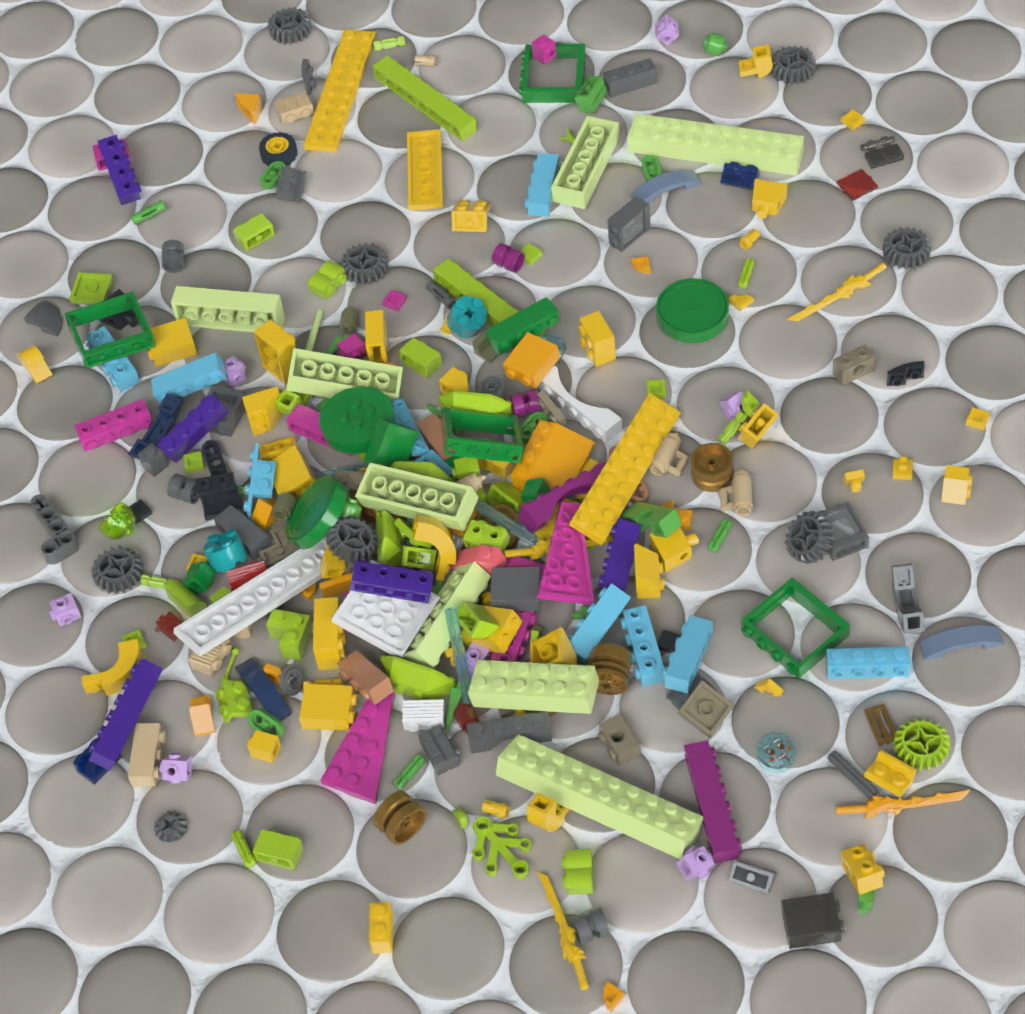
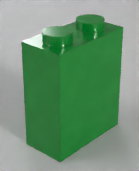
(390, 443)

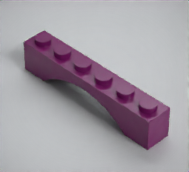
(537, 513)

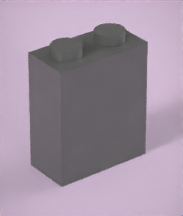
(515, 588)

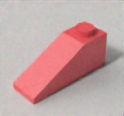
(484, 555)

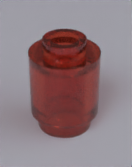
(465, 714)

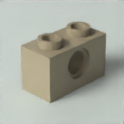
(853, 365)
(615, 729)

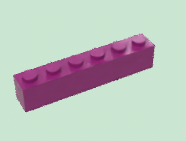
(711, 801)

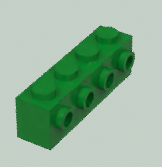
(532, 319)

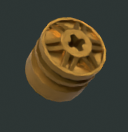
(612, 667)

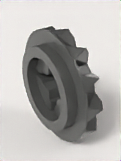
(295, 684)
(167, 834)

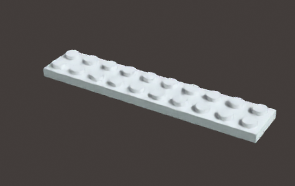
(252, 600)

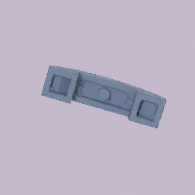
(665, 183)
(960, 638)

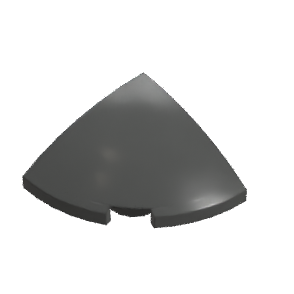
(45, 316)

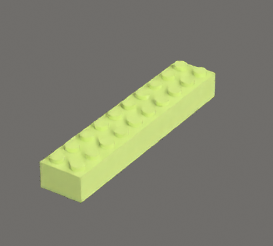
(715, 143)
(599, 796)

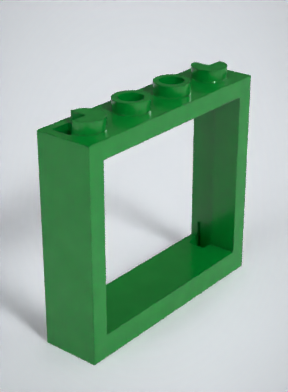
(553, 94)
(115, 349)
(481, 422)
(815, 607)

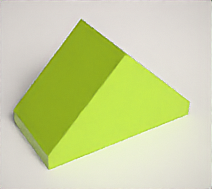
(418, 557)

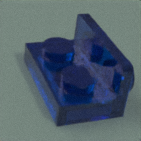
(739, 175)
(88, 769)

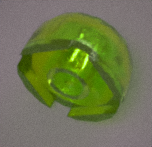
(119, 523)

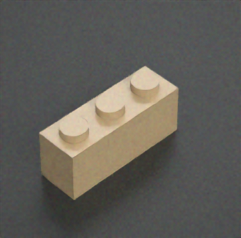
(146, 754)

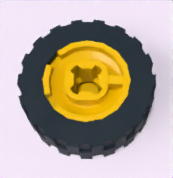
(278, 148)

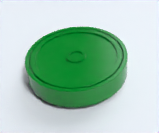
(692, 310)
(352, 416)
(316, 512)

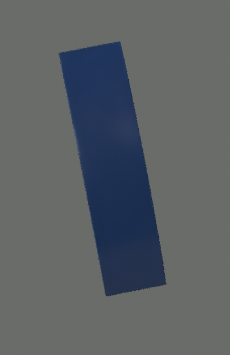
(161, 426)
(263, 689)

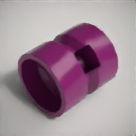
(509, 258)
(525, 403)

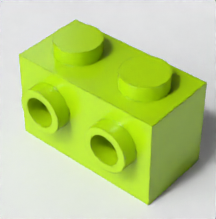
(482, 533)

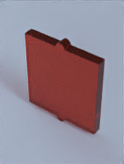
(857, 184)

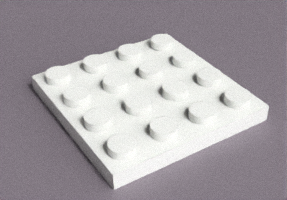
(384, 620)

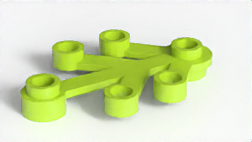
(500, 845)

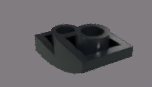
(899, 374)

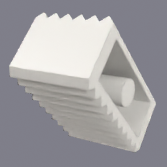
(423, 714)

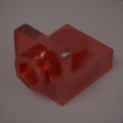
(167, 624)

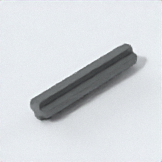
(852, 774)

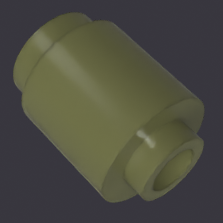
(349, 320)
(283, 506)

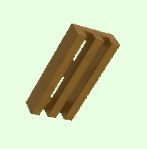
(886, 739)

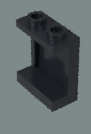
(218, 493)

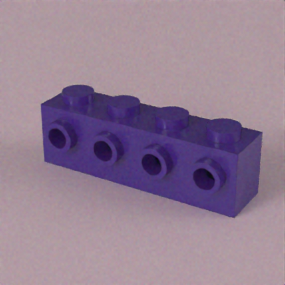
(119, 170)
(193, 428)
(621, 555)
(391, 581)

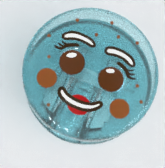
(776, 753)

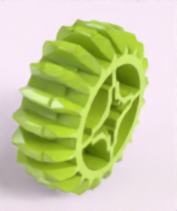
(930, 737)

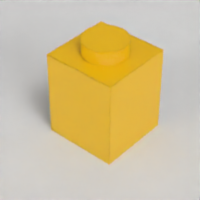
(264, 746)

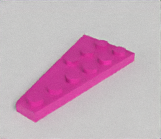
(566, 566)
(362, 752)

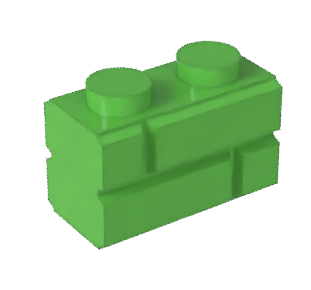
(591, 94)

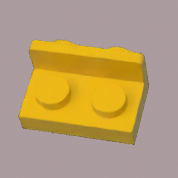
(272, 450)
(891, 773)

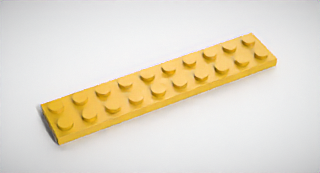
(339, 91)
(624, 469)

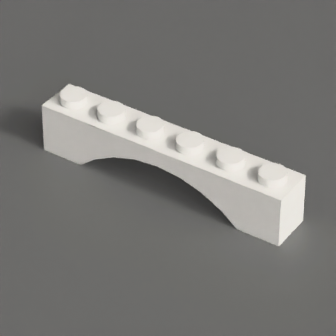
(600, 421)

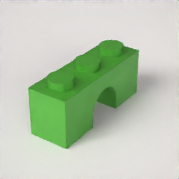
(660, 519)

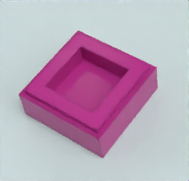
(394, 300)

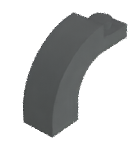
(905, 599)

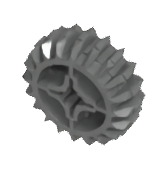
(289, 25)
(793, 64)
(906, 248)
(365, 263)
(804, 533)
(352, 540)
(117, 570)

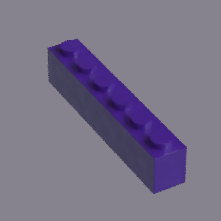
(125, 715)

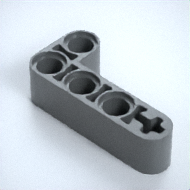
(63, 539)

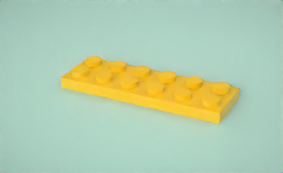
(424, 170)

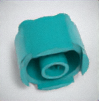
(467, 316)
(224, 550)

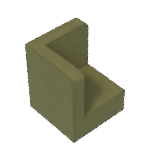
(483, 349)

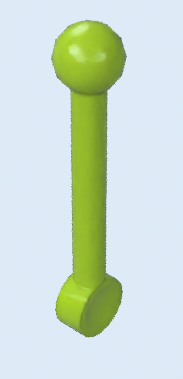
(235, 651)

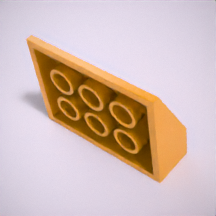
(552, 455)

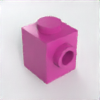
(543, 49)
(352, 347)

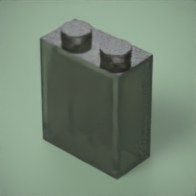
(812, 920)

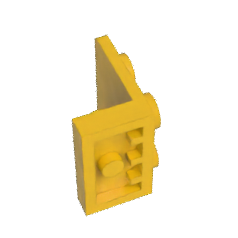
(470, 216)

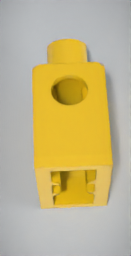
(768, 197)
(674, 548)

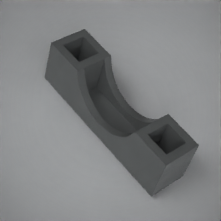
(488, 733)

